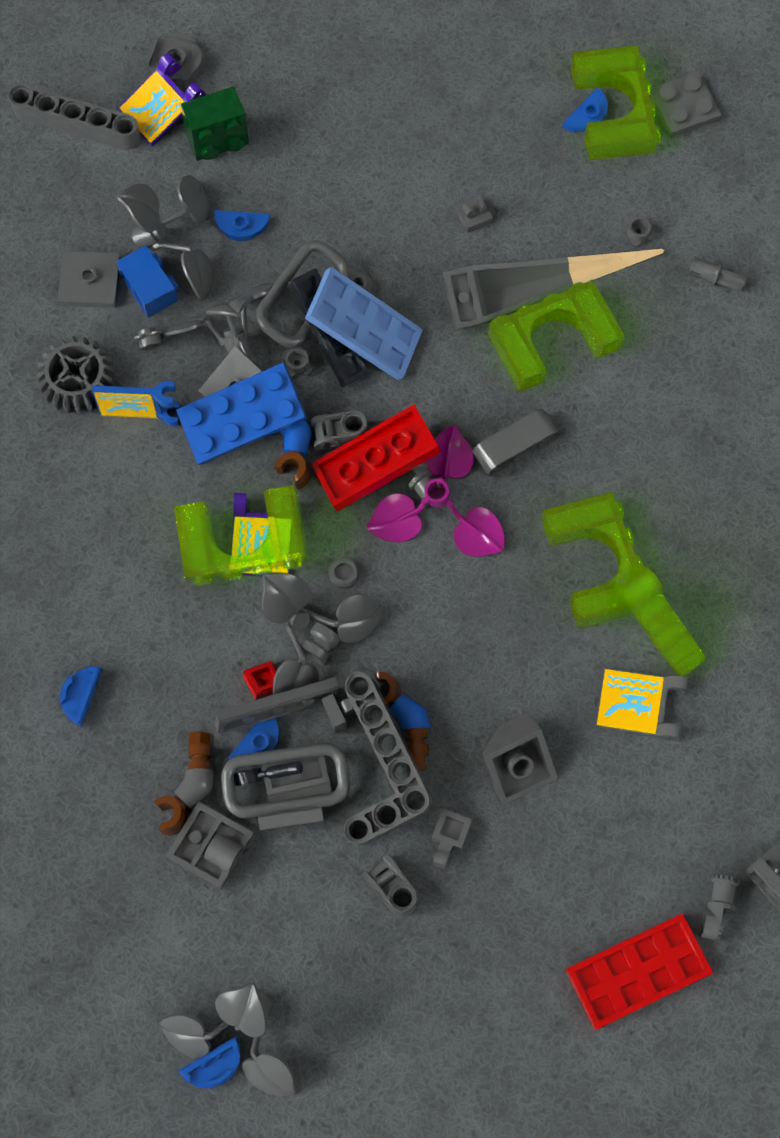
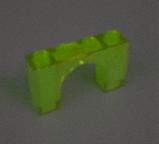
(622, 70)
(578, 306)
(600, 520)
(283, 545)

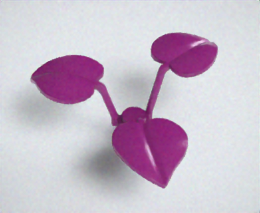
(397, 518)

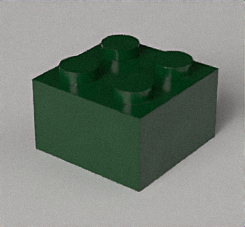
(215, 124)

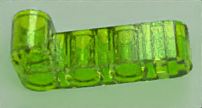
(644, 598)

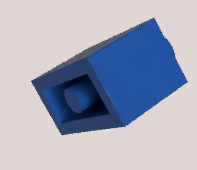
(147, 280)

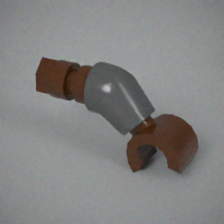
(193, 788)

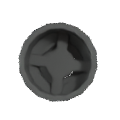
(320, 642)

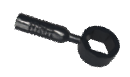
(271, 772)

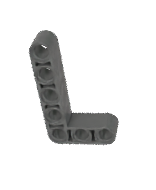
(390, 761)

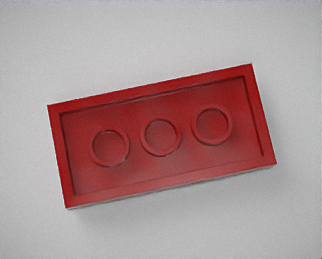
(375, 458)

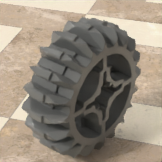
(90, 357)

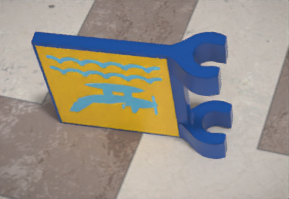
(137, 402)

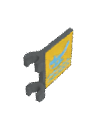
(637, 703)

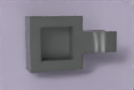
(450, 834)

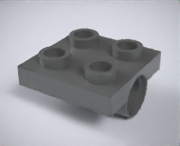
(209, 845)

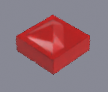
(260, 679)

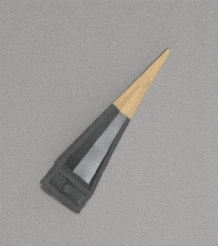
(496, 289)

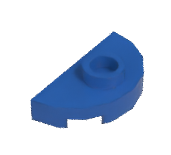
(591, 110)
(241, 225)
(78, 693)
(261, 738)
(214, 1067)

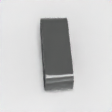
(515, 441)

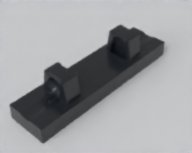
(345, 363)

